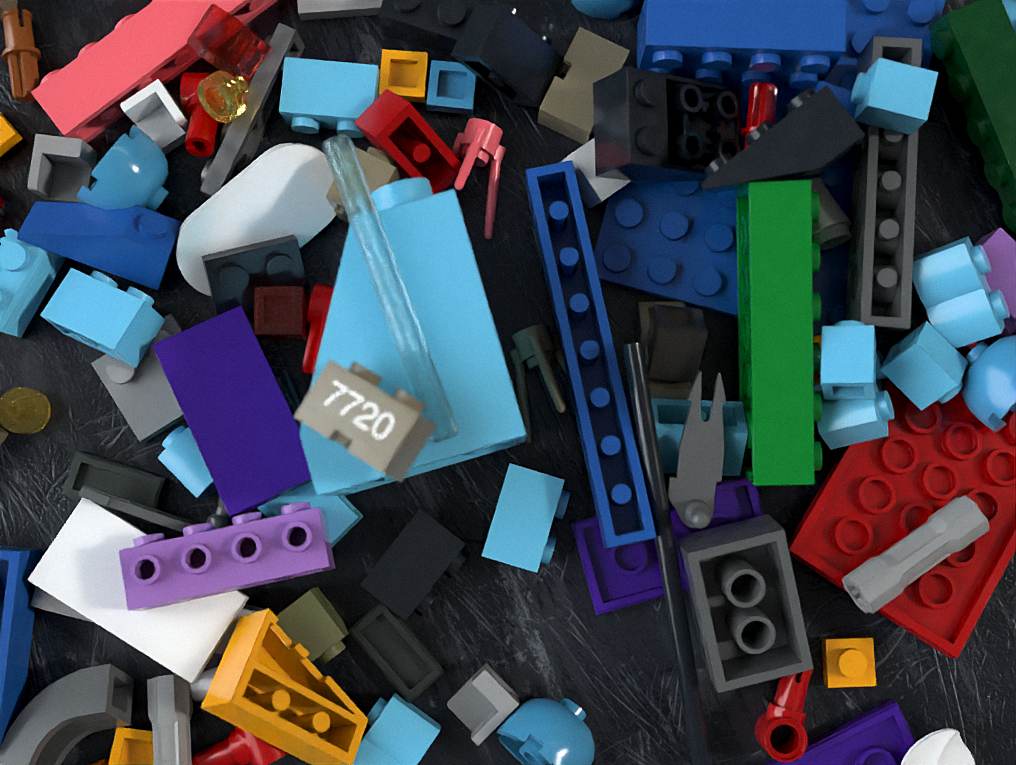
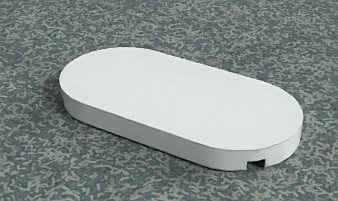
(267, 200)

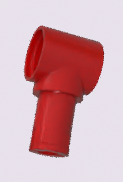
(201, 126)
(786, 710)
(239, 749)

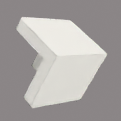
(158, 116)
(592, 188)

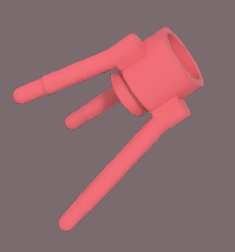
(476, 147)

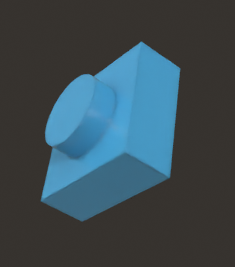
(451, 88)

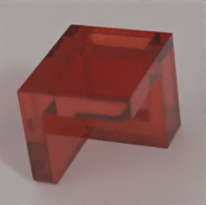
(228, 43)
(281, 313)

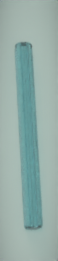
(389, 286)

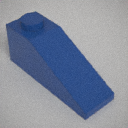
(120, 241)

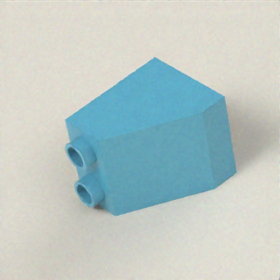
(457, 326)

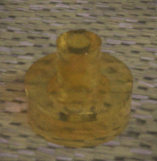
(223, 95)
(24, 410)

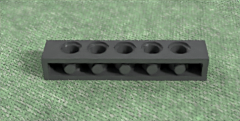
(883, 210)

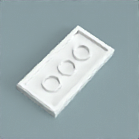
(87, 575)

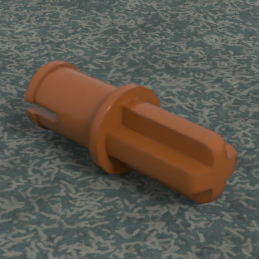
(20, 54)

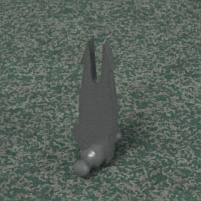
(699, 458)
(219, 519)

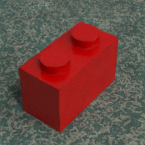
(409, 140)

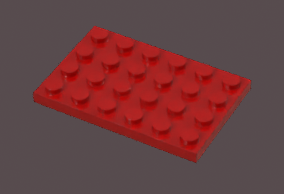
(892, 487)

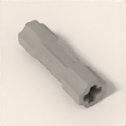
(942, 534)
(170, 714)

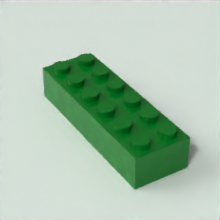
(777, 330)

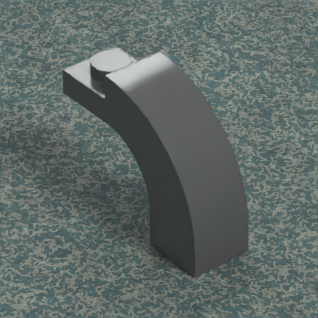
(67, 713)

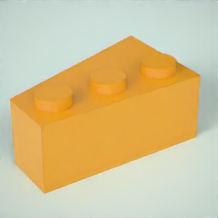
(282, 697)

